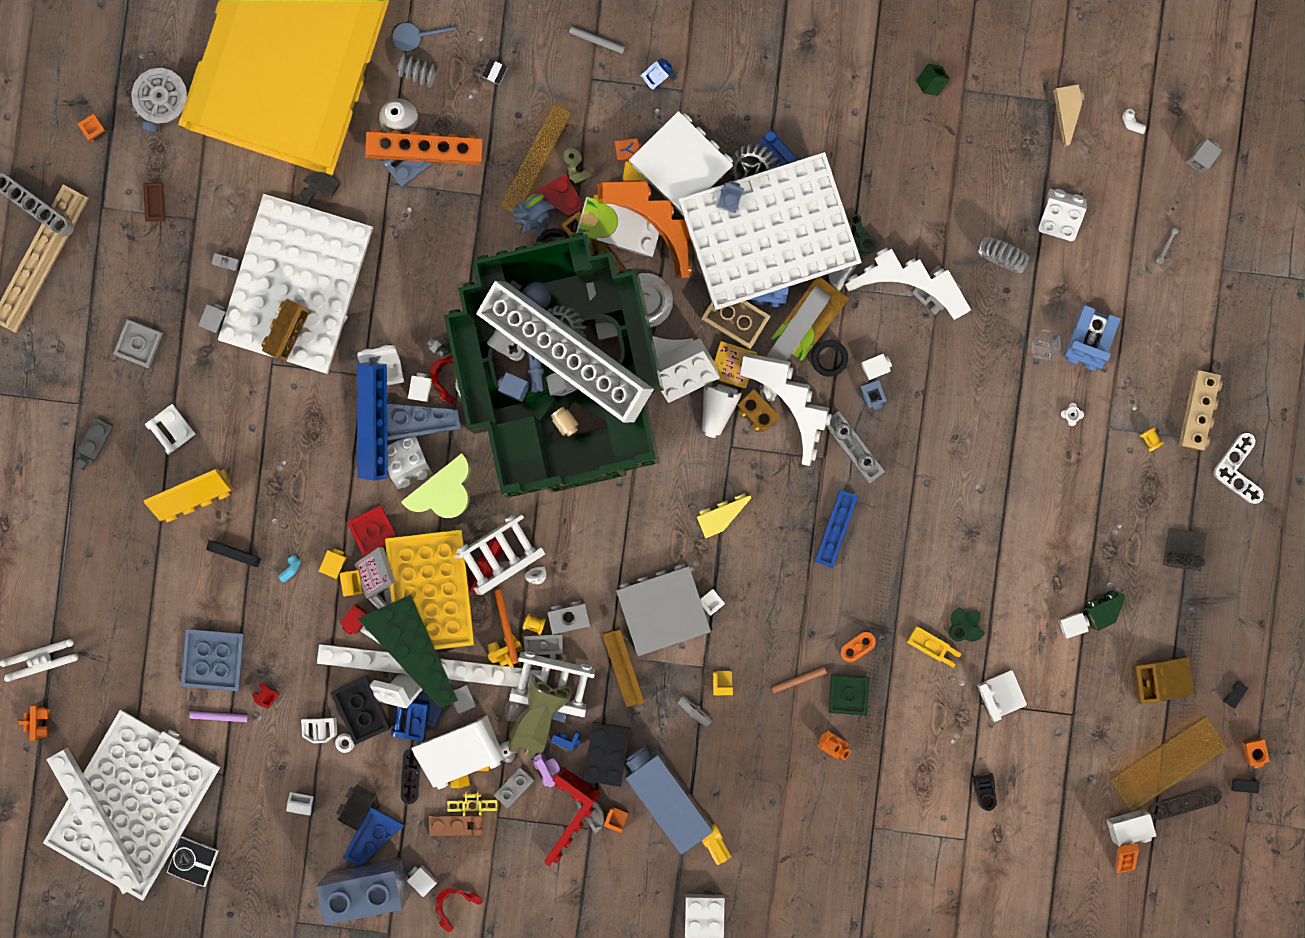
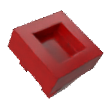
(266, 696)

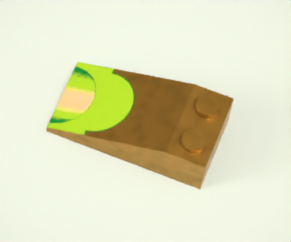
(821, 323)

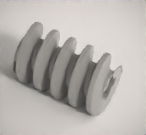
(418, 71)

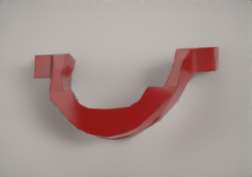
(437, 368)
(444, 923)

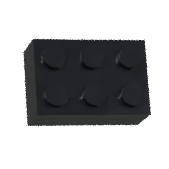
(360, 710)
(606, 754)

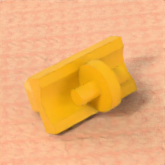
(502, 655)

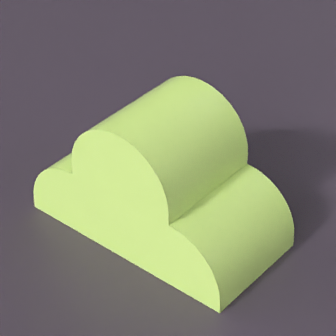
(444, 491)

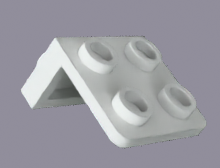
(1063, 214)
(388, 355)
(407, 462)
(398, 693)

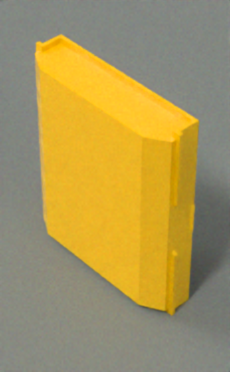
(284, 76)

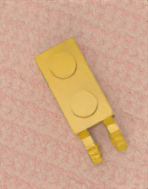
(931, 645)

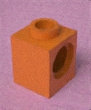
(1249, 746)

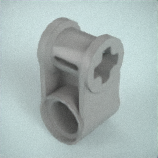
(505, 345)

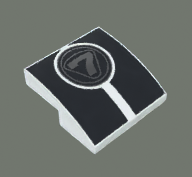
(192, 861)

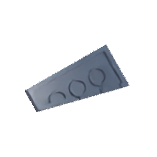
(412, 421)

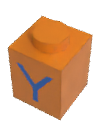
(627, 149)

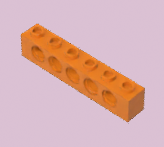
(413, 153)

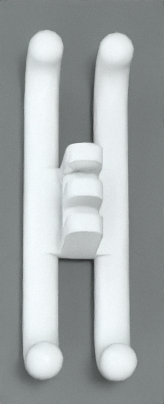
(38, 660)

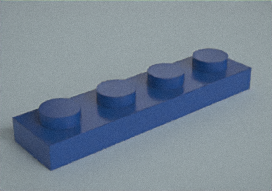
(836, 528)

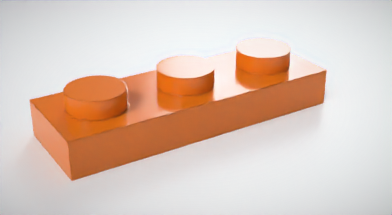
(1126, 857)

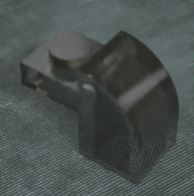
(318, 182)

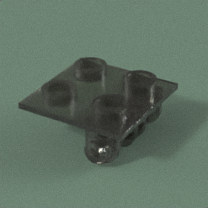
(1185, 549)

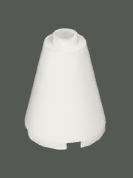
(405, 119)
(717, 408)

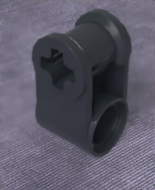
(985, 789)

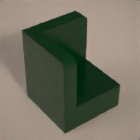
(933, 79)

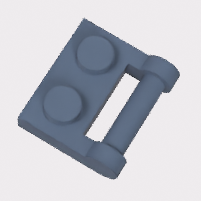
(406, 170)

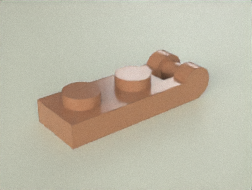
(455, 825)

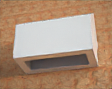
(300, 803)

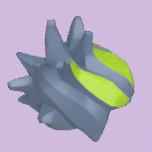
(533, 213)

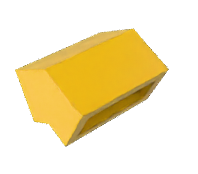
(351, 583)

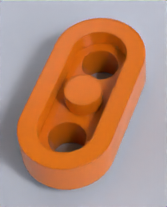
(858, 647)

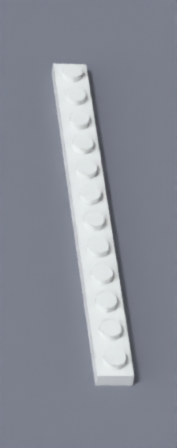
(454, 668)

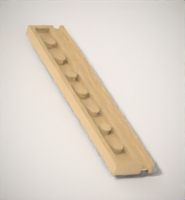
(38, 261)

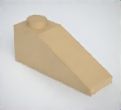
(1068, 106)

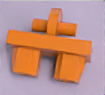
(36, 714)
(834, 745)

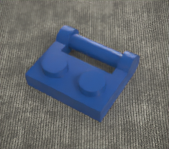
(415, 723)

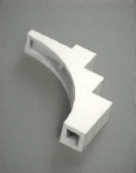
(890, 270)
(775, 375)

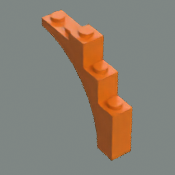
(658, 213)

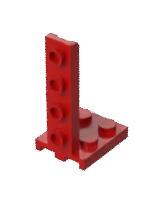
(579, 792)

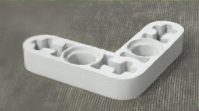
(1231, 468)

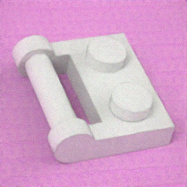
(175, 425)

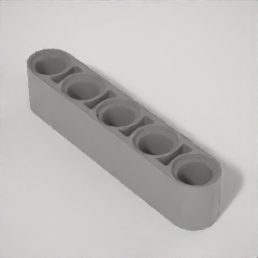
(40, 209)
(799, 324)

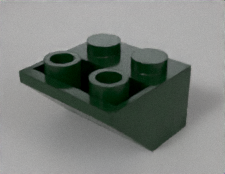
(1104, 611)

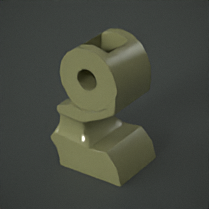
(573, 159)

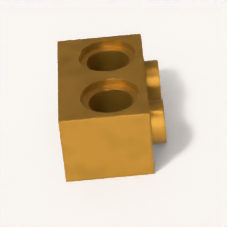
(762, 407)

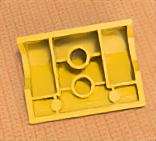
(189, 495)

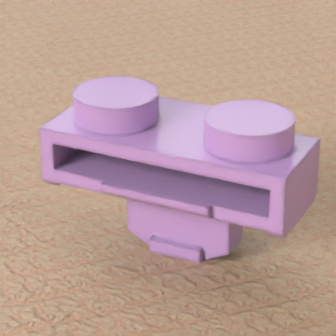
(547, 768)

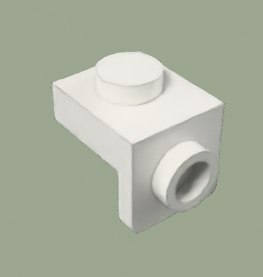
(167, 744)

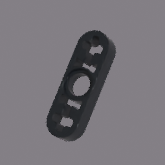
(233, 553)
(415, 790)

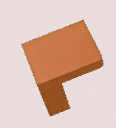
(91, 127)
(615, 819)

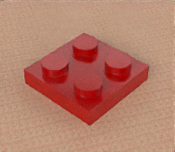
(371, 530)

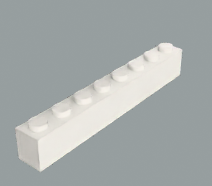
(95, 820)

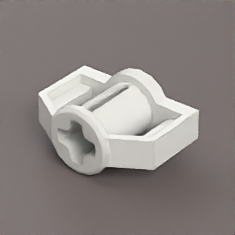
(319, 729)

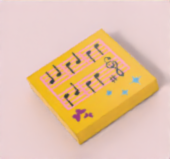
(729, 364)

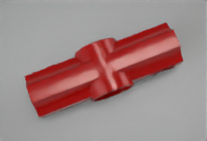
(484, 565)

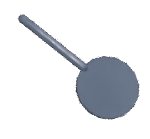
(408, 37)

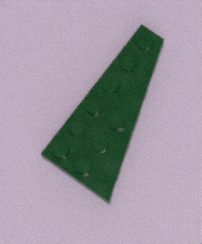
(406, 639)

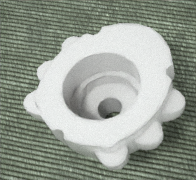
(536, 575)
(510, 756)

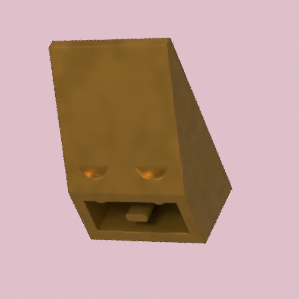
(1162, 680)

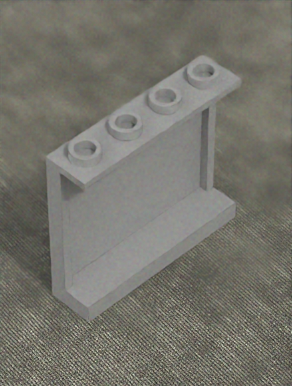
(663, 609)

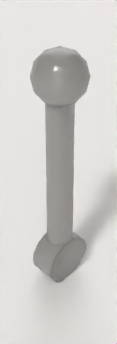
(1160, 259)

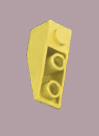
(718, 519)

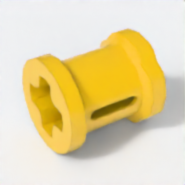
(1151, 439)
(534, 624)

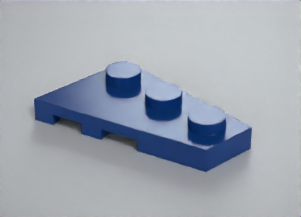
(371, 835)

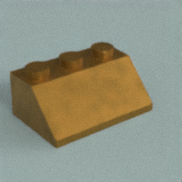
(285, 329)

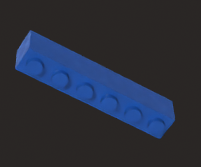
(372, 421)

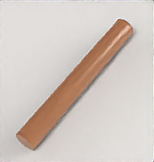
(799, 679)

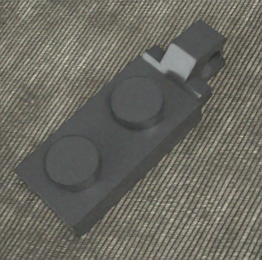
(93, 443)

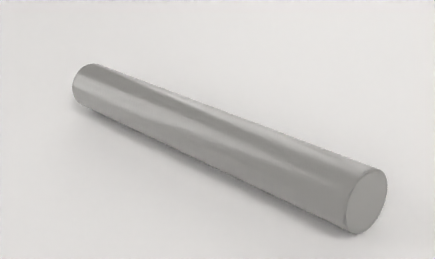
(597, 40)

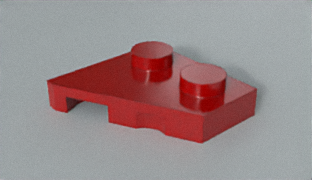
(562, 196)

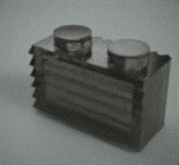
(356, 807)

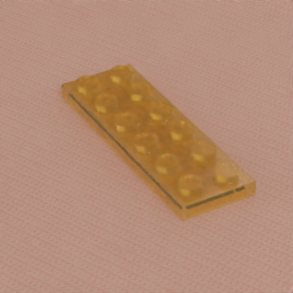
(1168, 764)

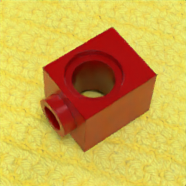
(350, 621)

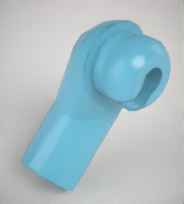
(291, 570)

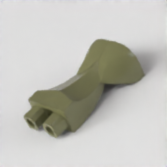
(534, 723)

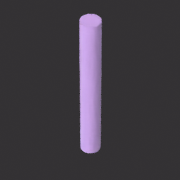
(218, 716)

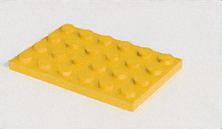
(436, 581)

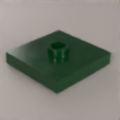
(848, 694)

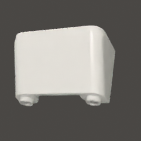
(459, 752)

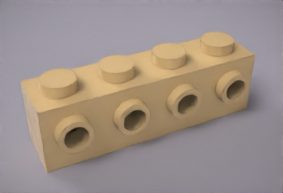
(1200, 410)

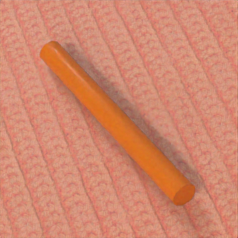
(506, 626)

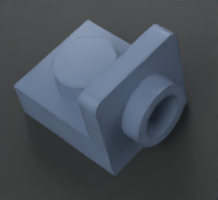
(730, 196)

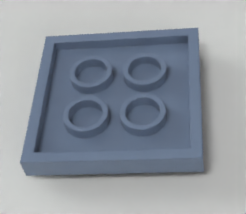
(212, 660)

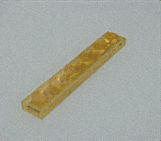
(536, 158)

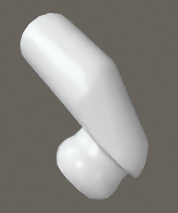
(1130, 122)

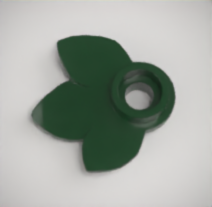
(968, 625)

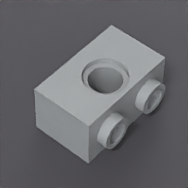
(1204, 155)
(580, 620)
(514, 786)

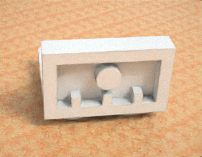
(1001, 695)

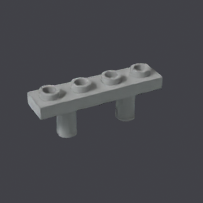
(854, 447)

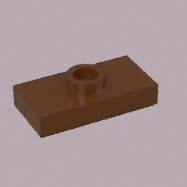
(154, 201)

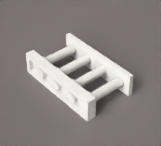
(516, 563)
(574, 707)

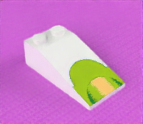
(618, 227)

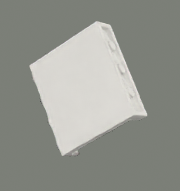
(681, 160)

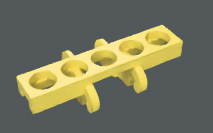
(466, 802)

